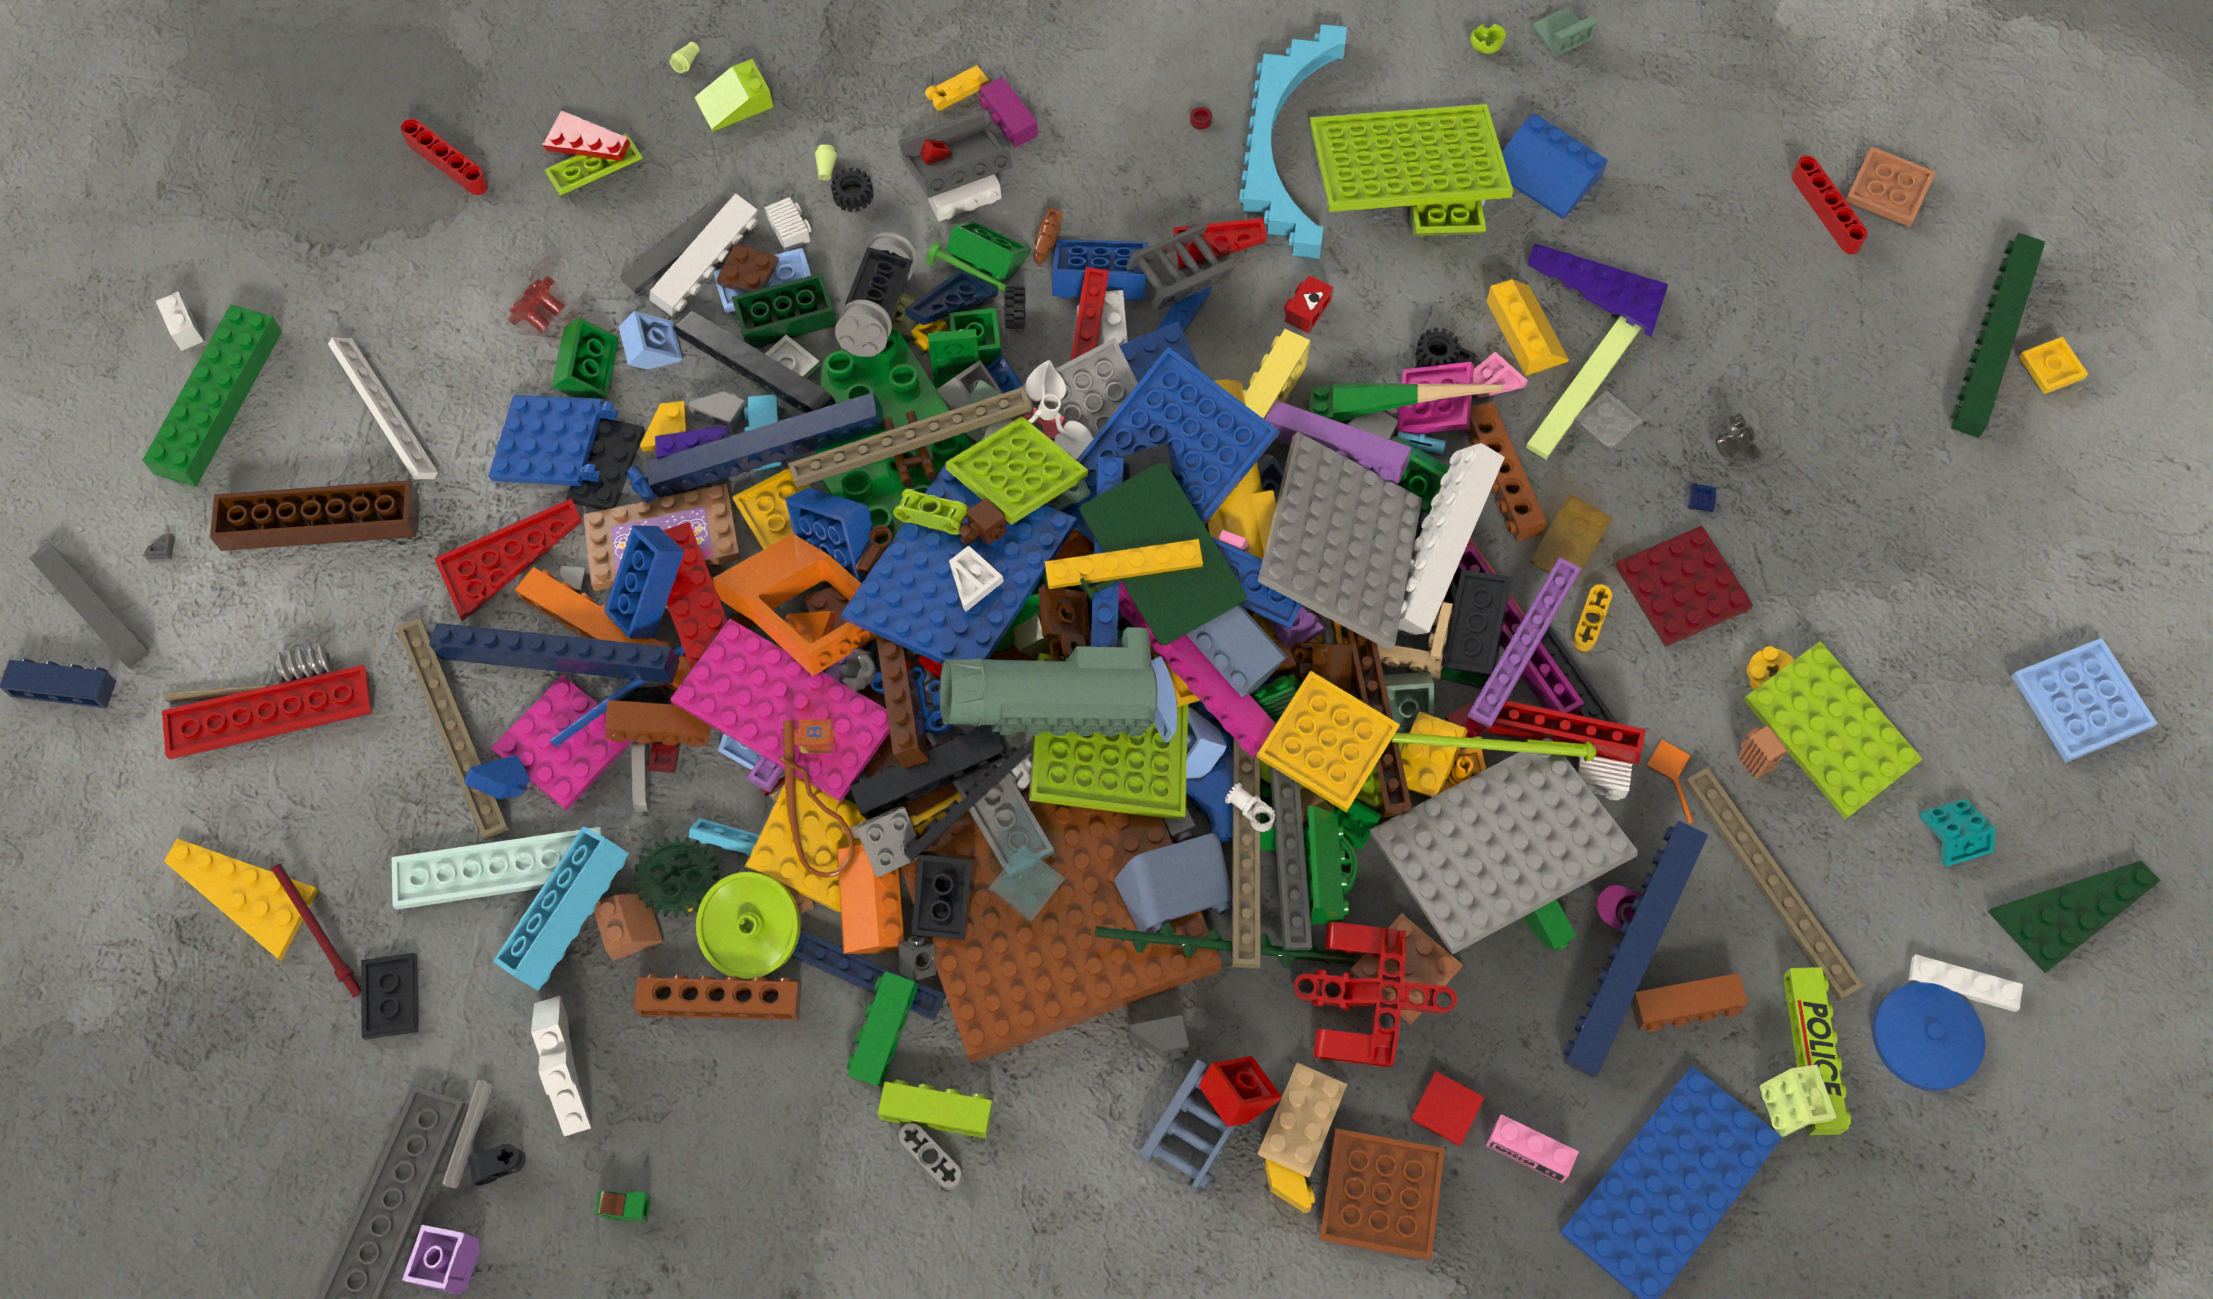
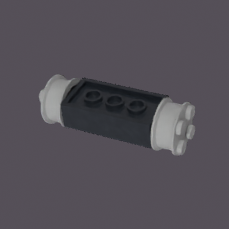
(876, 294)

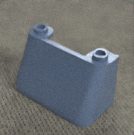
(1175, 882)

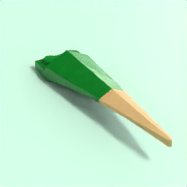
(1355, 400)

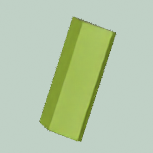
(585, 169)

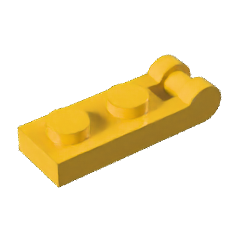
(956, 88)

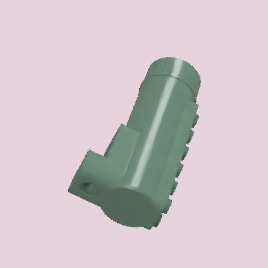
(1086, 694)

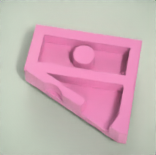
(1497, 372)

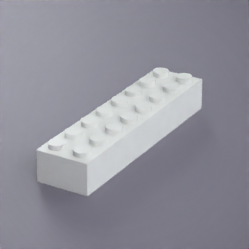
(1446, 535)

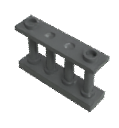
(1183, 286)

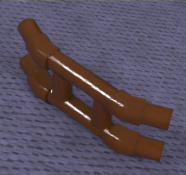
(903, 464)

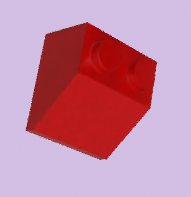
(1238, 1090)

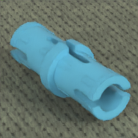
(1437, 445)

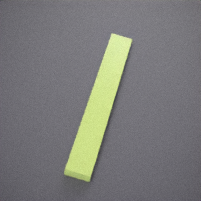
(1583, 388)

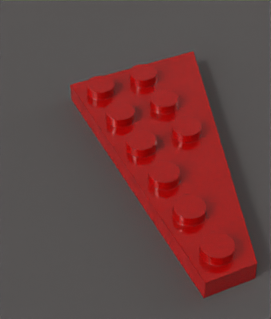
(491, 562)

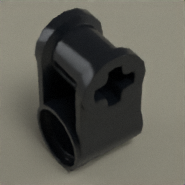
(491, 1165)

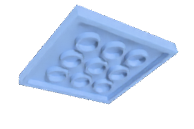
(2084, 700)

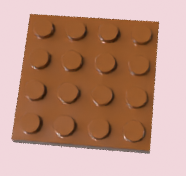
(1382, 1194)

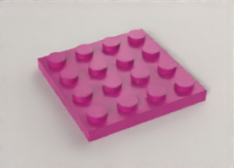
(576, 763)

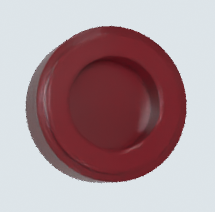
(1200, 118)

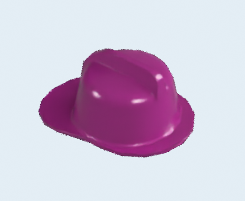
(1615, 905)

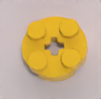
(1764, 659)

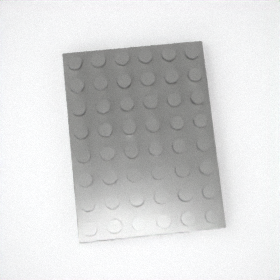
(1341, 541)
(1502, 845)

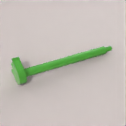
(936, 252)

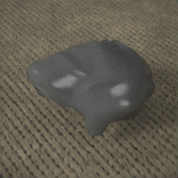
(858, 670)

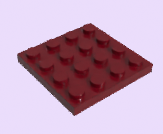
(1683, 586)

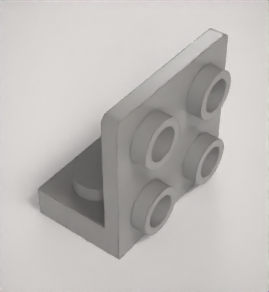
(885, 839)

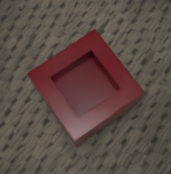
(663, 758)

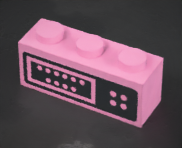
(1532, 1148)

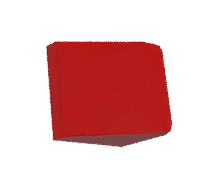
(934, 151)

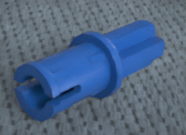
(640, 484)

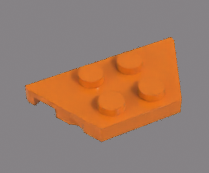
(811, 625)

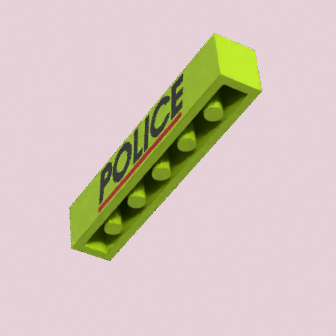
(1816, 1040)

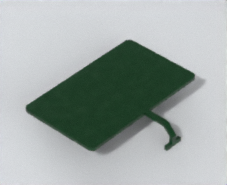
(1156, 512)

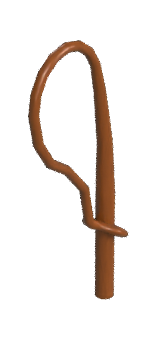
(790, 787)

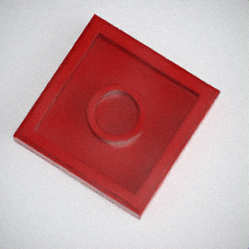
(1447, 1108)

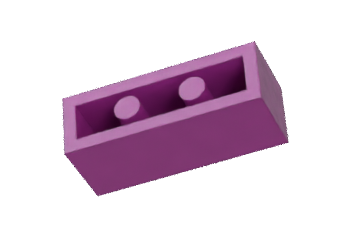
(1008, 112)

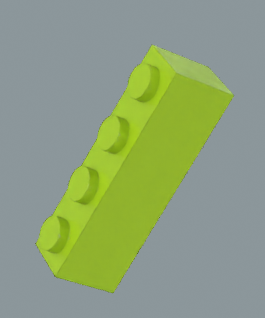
(936, 1109)

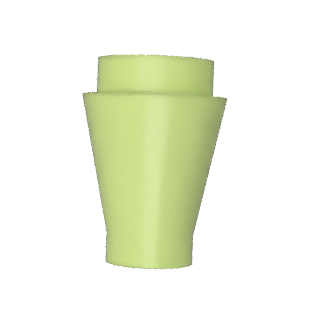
(683, 58)
(825, 161)

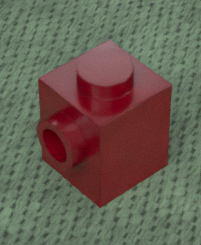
(1460, 718)

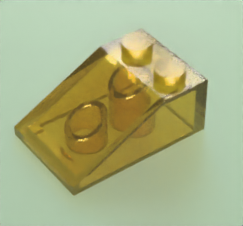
(1572, 535)

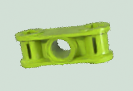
(931, 511)

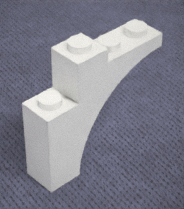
(557, 1065)

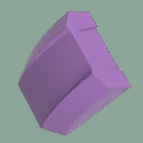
(442, 1259)

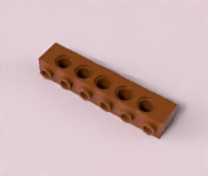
(1520, 525)
(784, 1008)

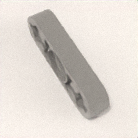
(640, 777)
(950, 1165)

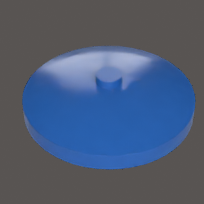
(1928, 1036)

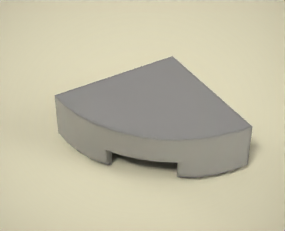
(574, 576)

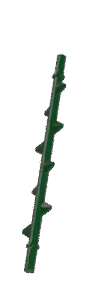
(1214, 942)

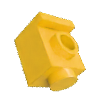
(921, 332)

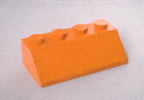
(868, 906)

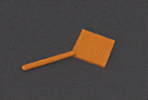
(1670, 763)

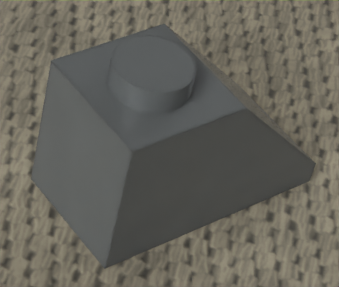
(1162, 1036)

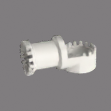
(1251, 807)

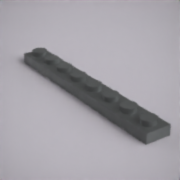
(1291, 862)

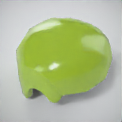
(1488, 40)

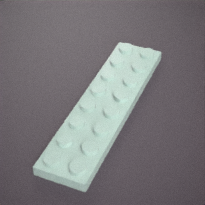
(478, 869)

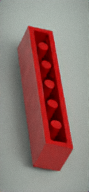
(1538, 723)

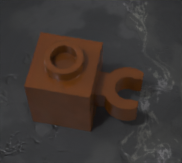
(983, 521)

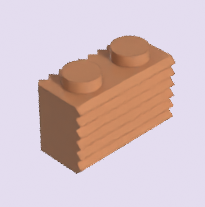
(1761, 751)

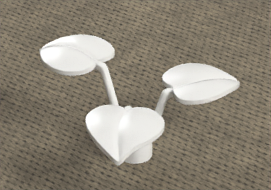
(1048, 387)

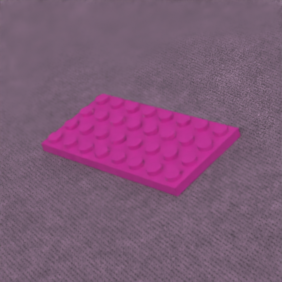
(753, 686)

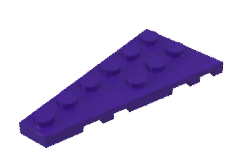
(1605, 286)

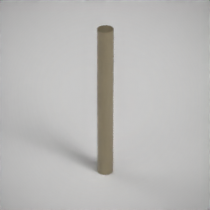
(208, 693)

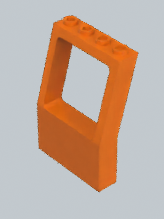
(778, 576)

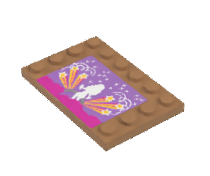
(706, 510)

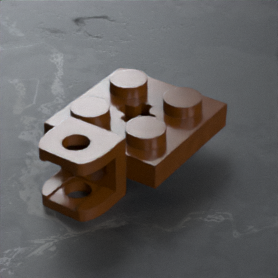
(1065, 632)

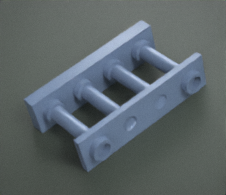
(1170, 1125)

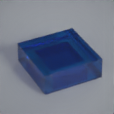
(1702, 497)

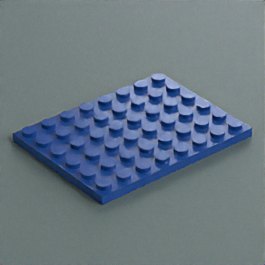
(1203, 423)
(913, 590)

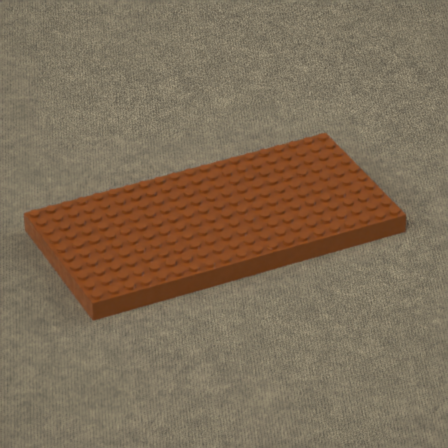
(1047, 974)

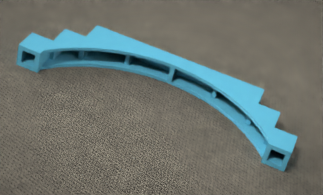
(1263, 187)

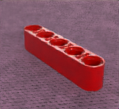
(444, 156)
(1829, 204)

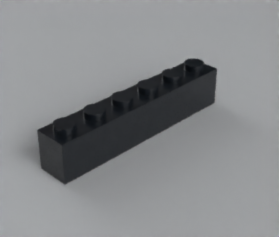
(946, 764)

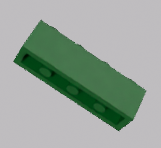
(883, 1029)

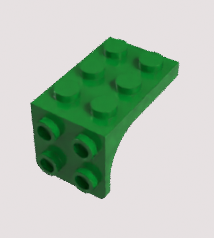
(952, 354)

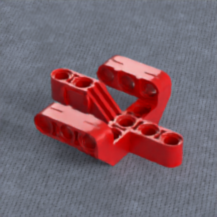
(1381, 1045)

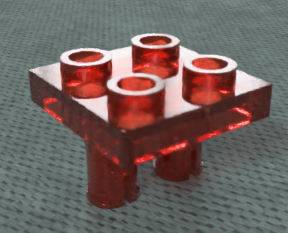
(534, 294)

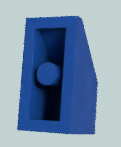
(499, 778)

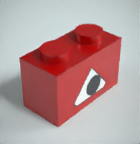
(1308, 303)

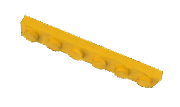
(1124, 563)

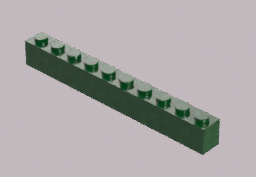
(1997, 336)

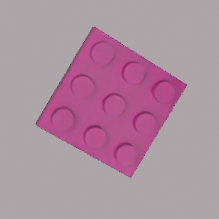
(1438, 414)

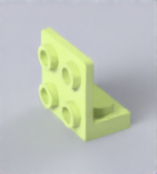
(1797, 1099)

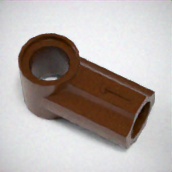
(874, 549)

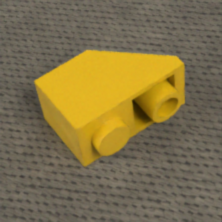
(1289, 1186)

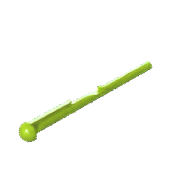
(1585, 750)

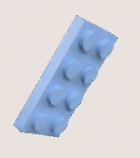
(791, 267)

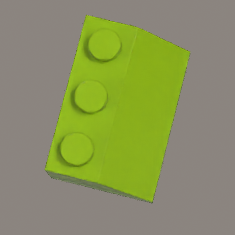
(1447, 219)

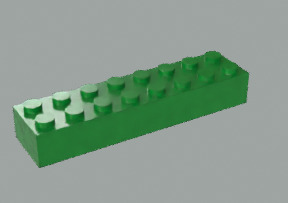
(212, 395)

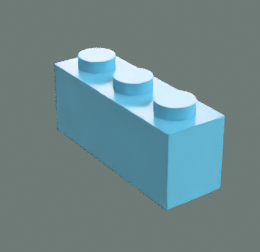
(761, 412)

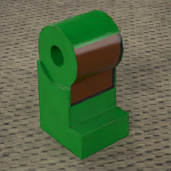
(623, 1206)

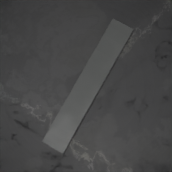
(668, 252)

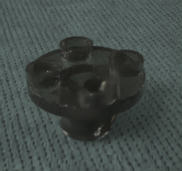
(1738, 439)

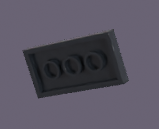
(613, 455)
(1477, 622)

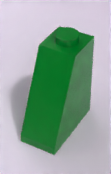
(1551, 926)

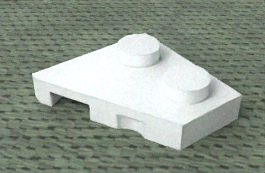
(973, 577)

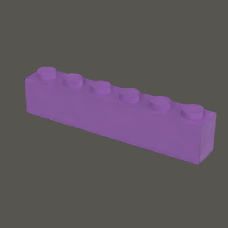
(1364, 448)

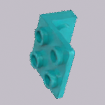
(1962, 831)

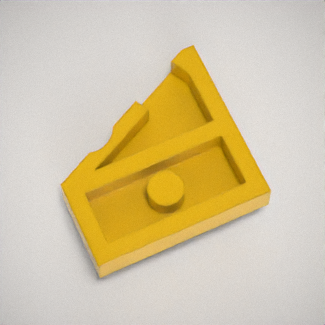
(667, 420)

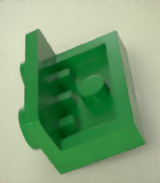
(1357, 823)

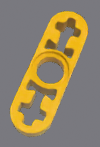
(1600, 611)

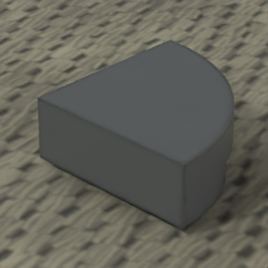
(161, 548)

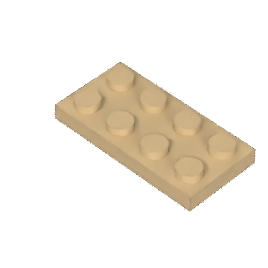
(1302, 1120)

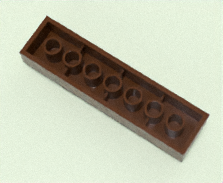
(314, 515)

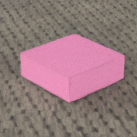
(1234, 540)

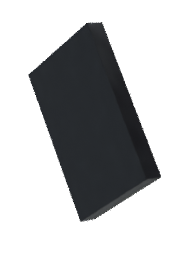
(389, 996)

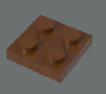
(747, 269)

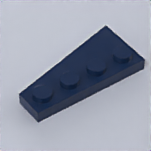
(950, 296)

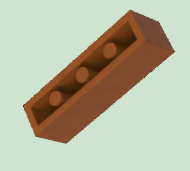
(654, 724)
(1689, 1002)

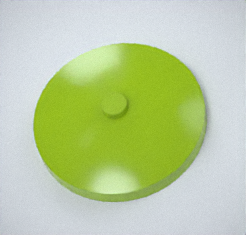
(748, 925)

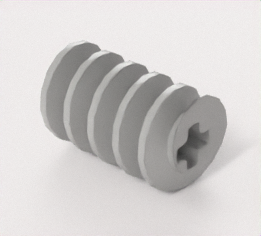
(302, 664)

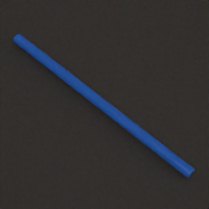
(601, 707)

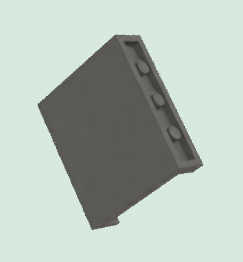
(973, 156)

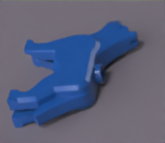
(1211, 792)

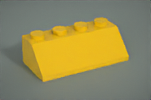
(1525, 326)

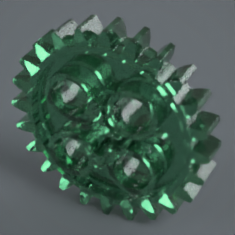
(665, 859)

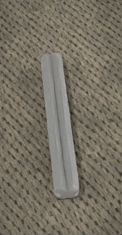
(467, 1134)

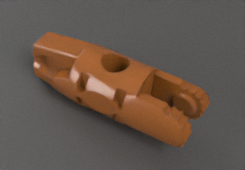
(1047, 235)

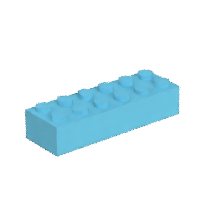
(561, 908)

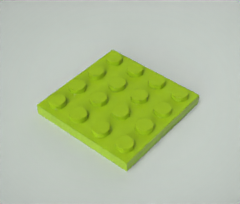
(1017, 469)

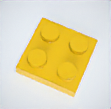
(2053, 365)

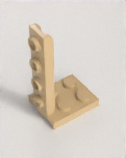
(1422, 660)

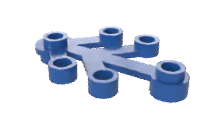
(933, 717)

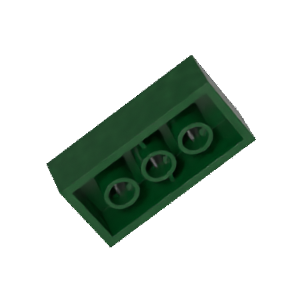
(784, 310)

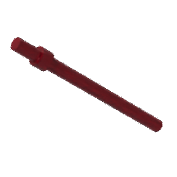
(342, 971)

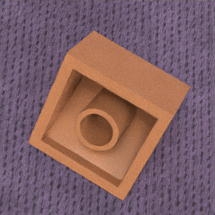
(626, 925)

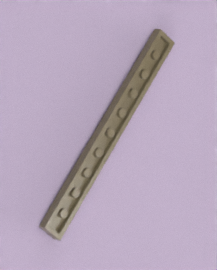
(909, 437)
(450, 725)
(1245, 867)
(1773, 883)

